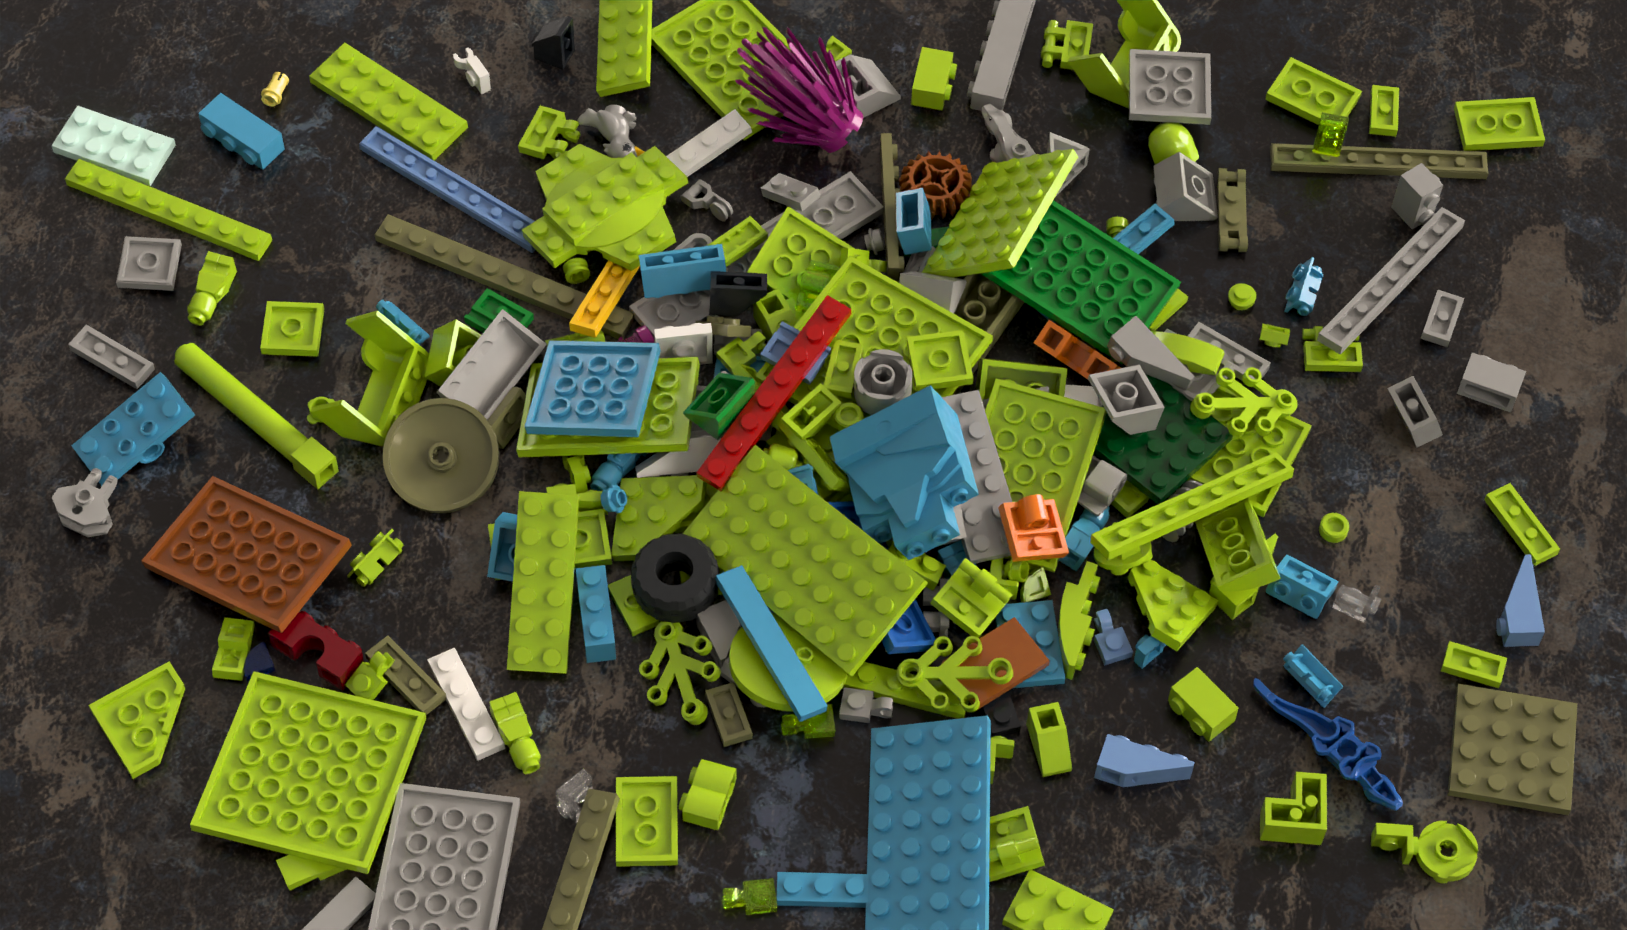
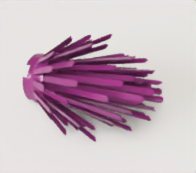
(804, 92)

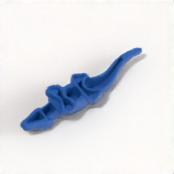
(1340, 746)

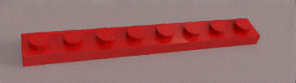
(774, 392)

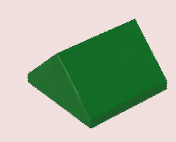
(720, 403)

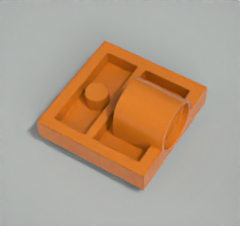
(1033, 529)

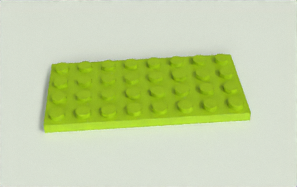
(806, 560)

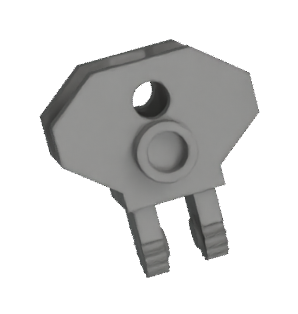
(85, 506)

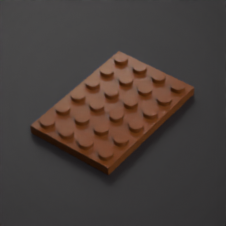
(247, 554)

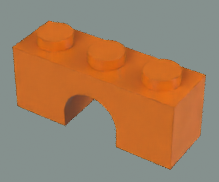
(1072, 351)

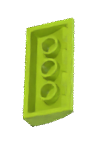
(1237, 548)

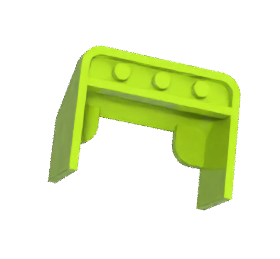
(1143, 28)
(393, 386)

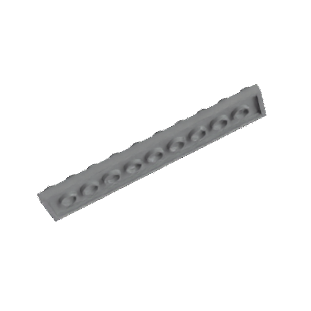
(839, 210)

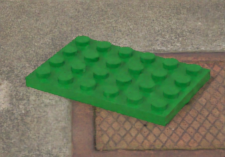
(1085, 279)

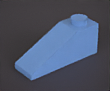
(1522, 616)

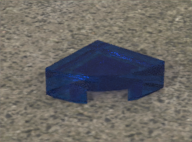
(258, 661)

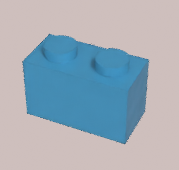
(913, 221)

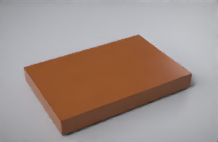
(1006, 642)

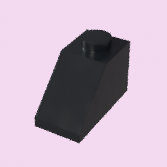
(555, 42)
(735, 292)

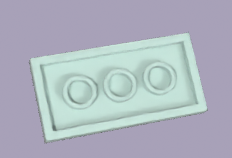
(114, 145)

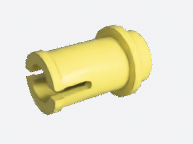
(272, 94)

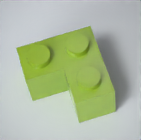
(1299, 818)

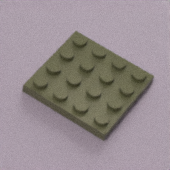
(1513, 749)

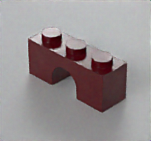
(339, 656)

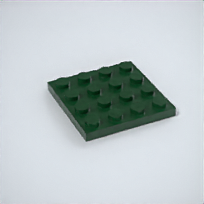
(1166, 456)

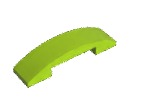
(1194, 353)

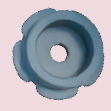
(614, 499)

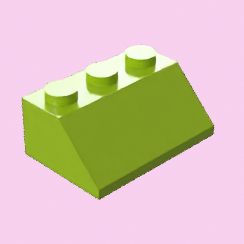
(1019, 373)

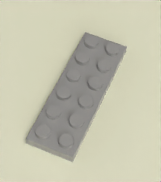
(981, 516)

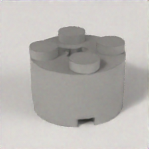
(881, 380)

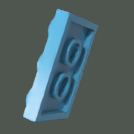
(1040, 624)

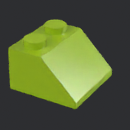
(447, 350)

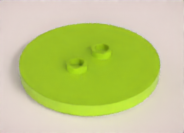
(757, 682)

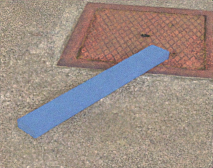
(447, 185)

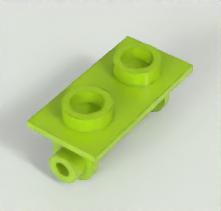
(367, 566)

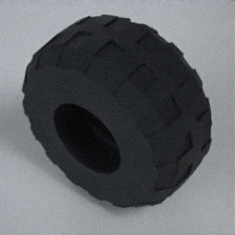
(672, 554)

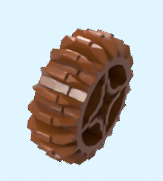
(938, 177)

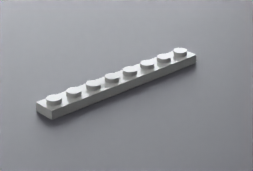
(1390, 280)

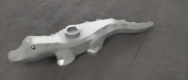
(1009, 143)

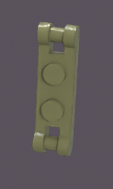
(1232, 210)

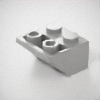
(869, 85)

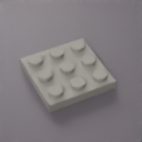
(1169, 86)

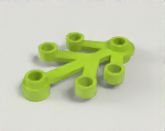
(1247, 401)
(678, 667)
(951, 671)

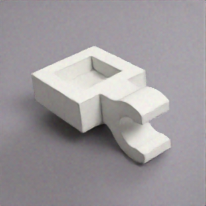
(476, 72)

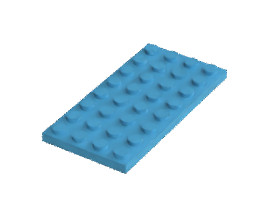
(929, 826)

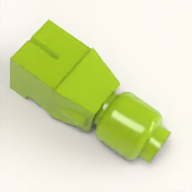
(211, 286)
(515, 732)

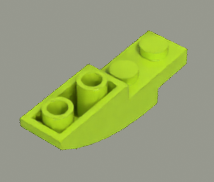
(1074, 621)

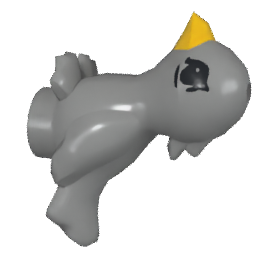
(614, 126)

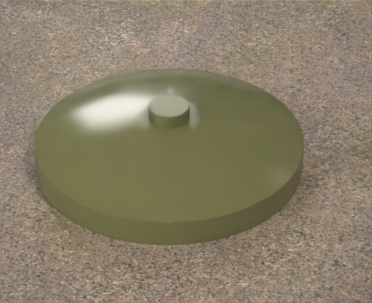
(441, 455)

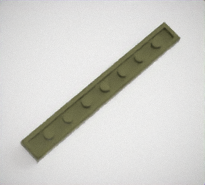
(1379, 161)

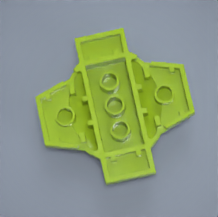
(605, 206)

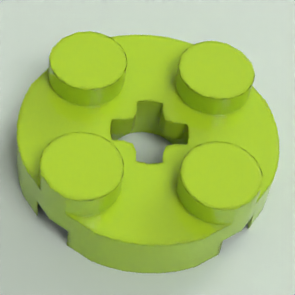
(1440, 866)

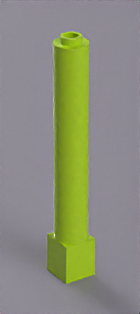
(307, 455)

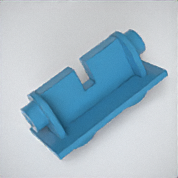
(1305, 278)
(402, 321)
(1312, 675)

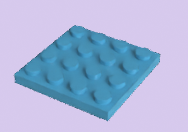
(593, 388)

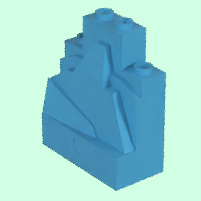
(908, 472)

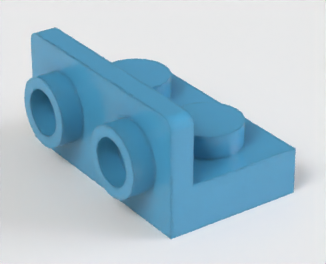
(1302, 586)

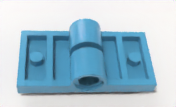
(134, 429)

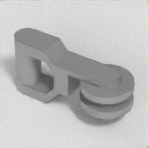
(719, 207)

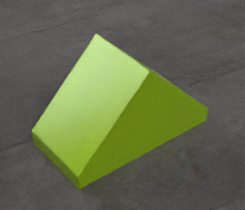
(811, 412)

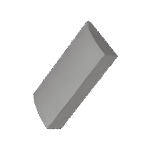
(493, 365)

